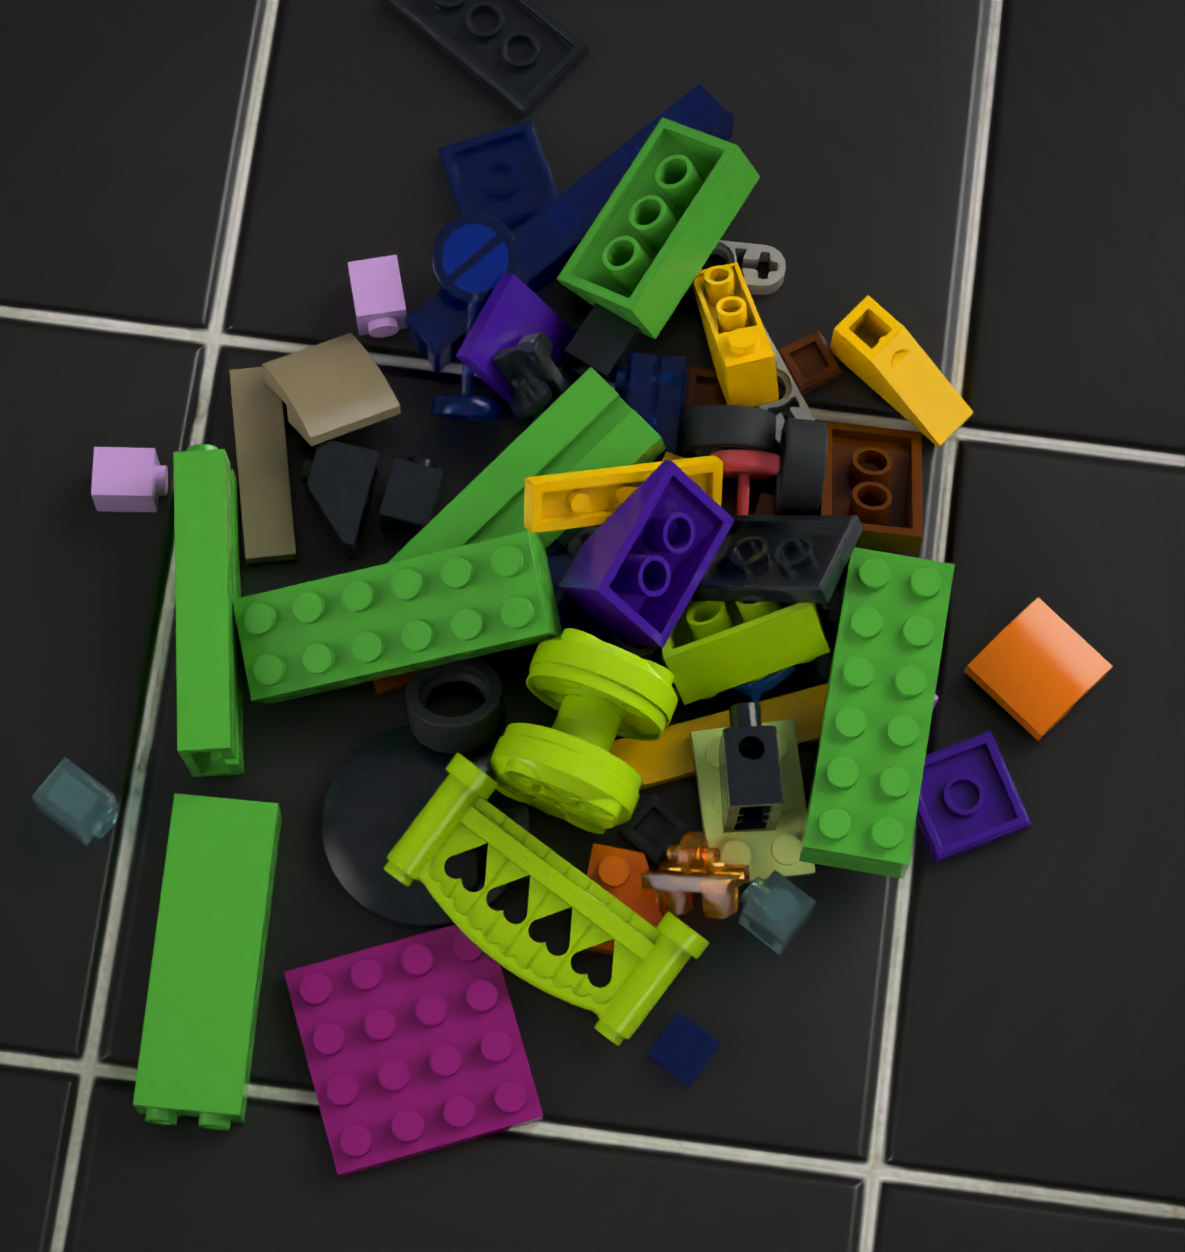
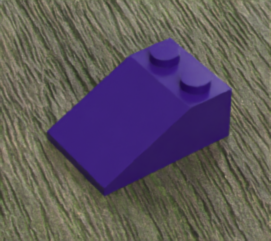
(648, 557)

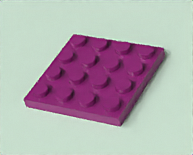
(411, 1048)

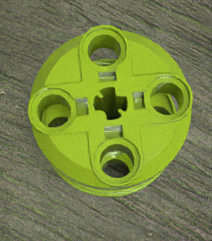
(598, 696)

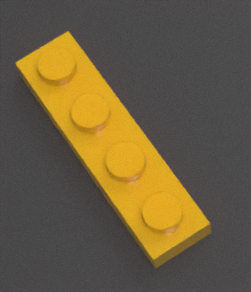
(593, 495)

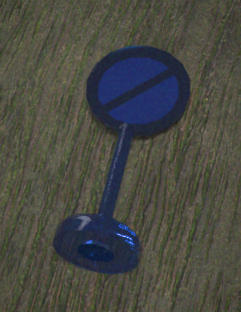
(468, 263)

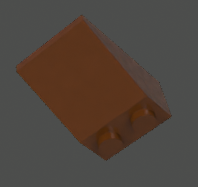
(880, 480)

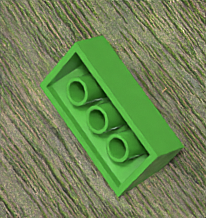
(660, 225)

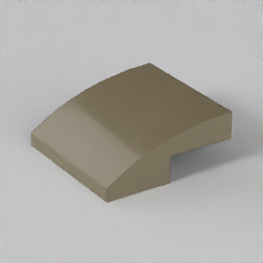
(331, 389)

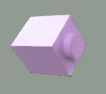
(378, 296)
(127, 479)

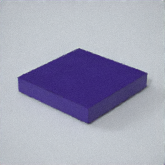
(505, 318)
(967, 799)

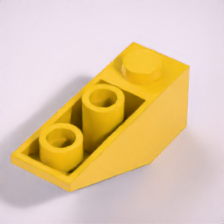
(736, 337)
(899, 370)

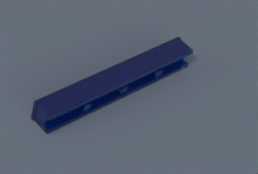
(557, 230)

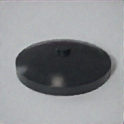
(372, 807)

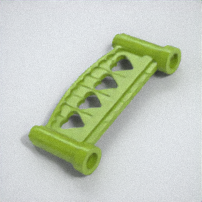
(643, 955)

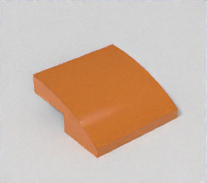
(1038, 668)

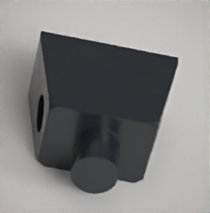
(749, 787)

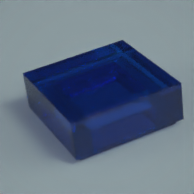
(683, 1049)

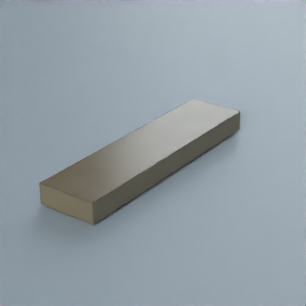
(262, 468)

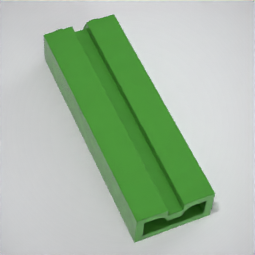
(578, 432)
(206, 627)
(208, 961)

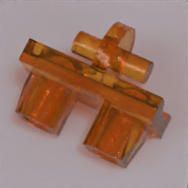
(696, 869)

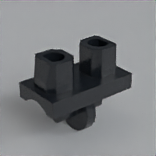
(533, 375)

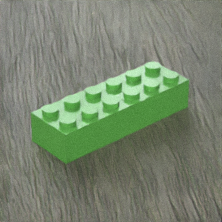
(397, 617)
(877, 713)

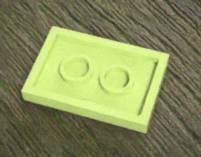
(758, 849)

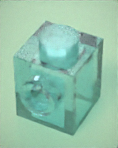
(775, 910)

